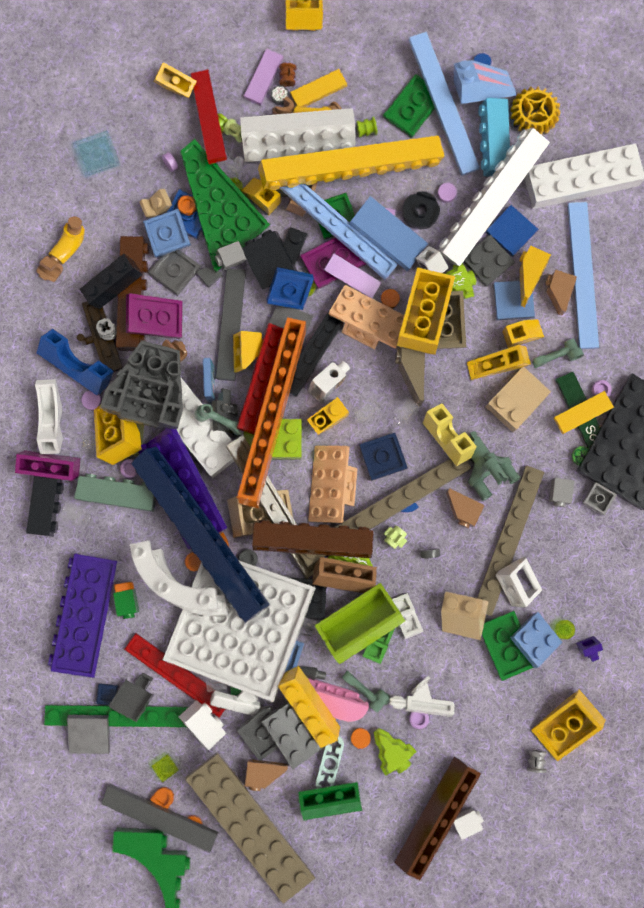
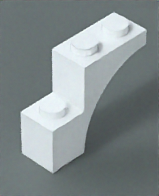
(50, 411)

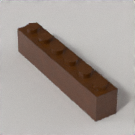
(135, 248)
(312, 539)
(437, 818)

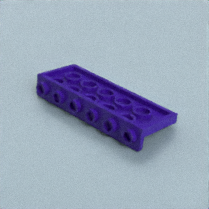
(179, 459)
(83, 615)

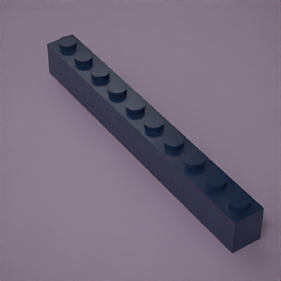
(200, 534)

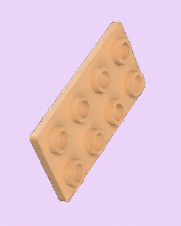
(367, 318)
(331, 484)

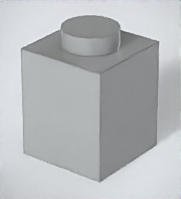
(230, 256)
(561, 492)

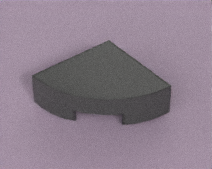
(209, 276)

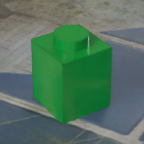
(126, 603)

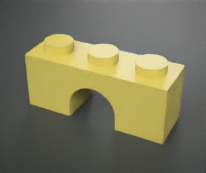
(439, 424)

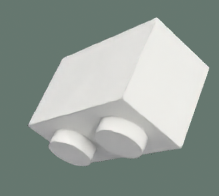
(202, 724)

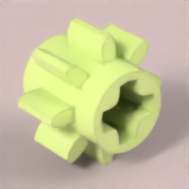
(395, 537)

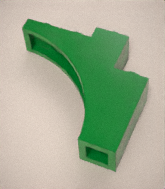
(148, 849)

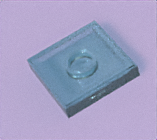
(96, 154)

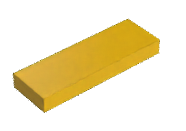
(319, 88)
(583, 412)

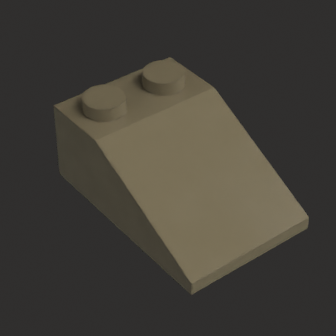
(453, 329)
(412, 370)

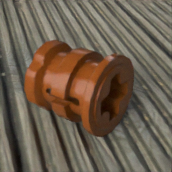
(287, 74)

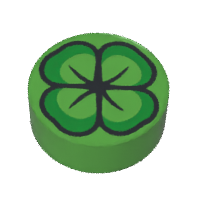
(578, 454)

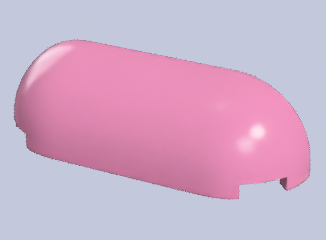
(341, 702)

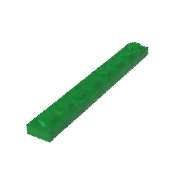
(153, 716)

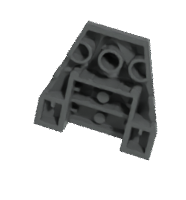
(148, 388)

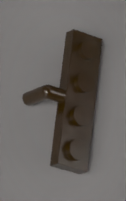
(106, 349)

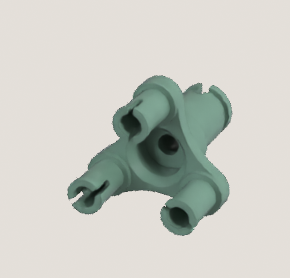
(487, 464)

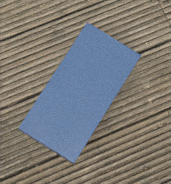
(388, 233)

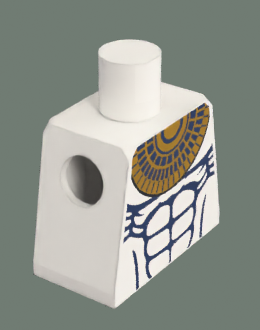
(328, 381)

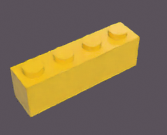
(309, 707)

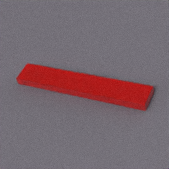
(208, 117)
(260, 379)
(178, 676)

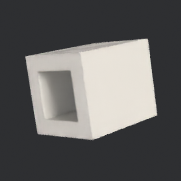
(432, 260)
(468, 823)

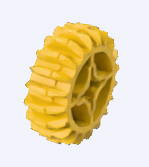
(526, 99)

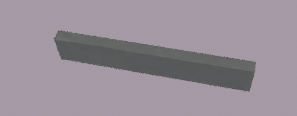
(230, 322)
(159, 818)

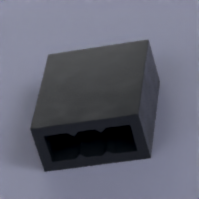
(266, 255)

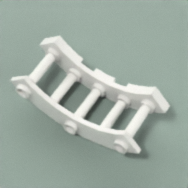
(158, 577)

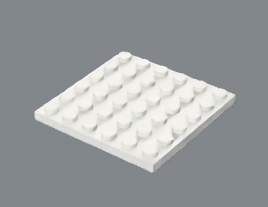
(240, 653)

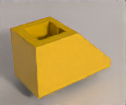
(264, 199)
(522, 332)
(328, 416)

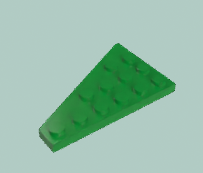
(220, 205)

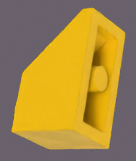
(174, 80)
(245, 348)

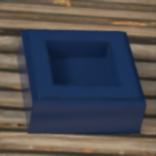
(106, 693)

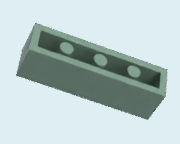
(114, 493)

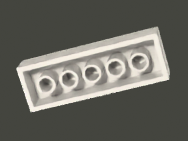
(296, 133)
(584, 176)
(199, 437)

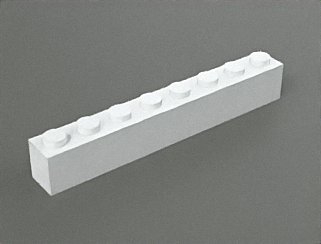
(493, 196)

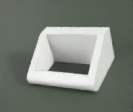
(512, 586)

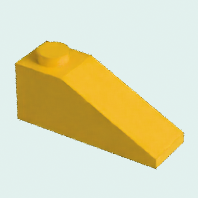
(530, 271)
(499, 362)

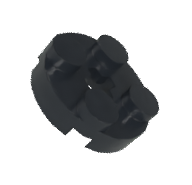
(418, 200)

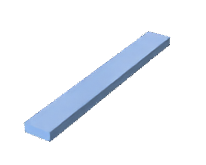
(444, 103)
(340, 228)
(583, 269)

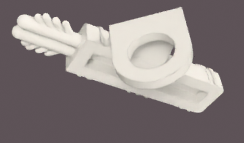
(422, 702)
(243, 703)

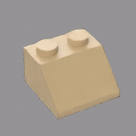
(463, 615)

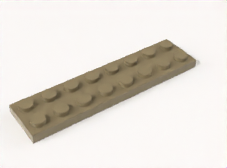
(250, 827)

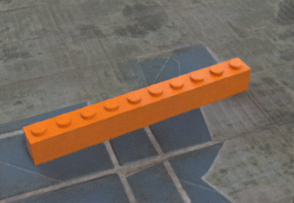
(272, 413)

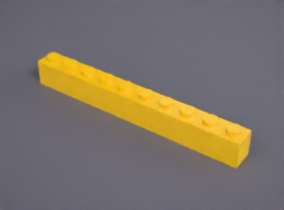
(350, 162)

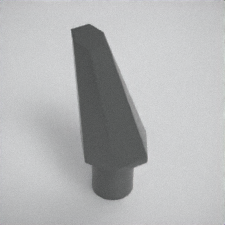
(313, 673)

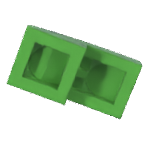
(378, 648)

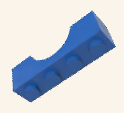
(56, 350)

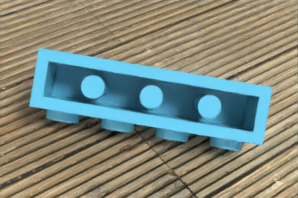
(494, 132)

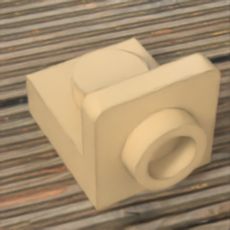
(157, 204)

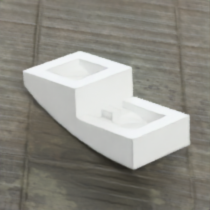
(411, 625)

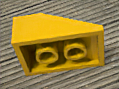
(303, 14)
(115, 437)
(569, 725)

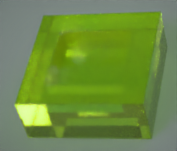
(165, 768)

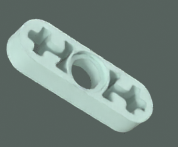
(320, 777)

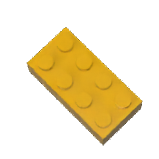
(426, 311)

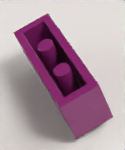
(47, 465)

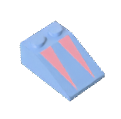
(480, 81)

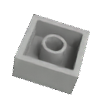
(599, 498)

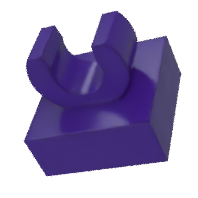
(590, 647)

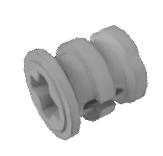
(108, 334)
(537, 761)

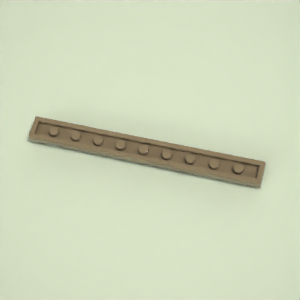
(400, 499)

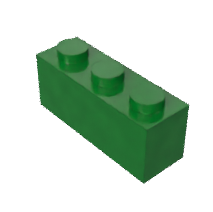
(330, 801)

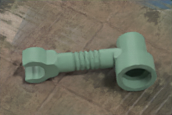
(571, 350)
(201, 416)
(377, 700)

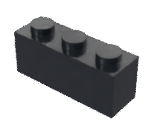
(111, 281)
(44, 506)

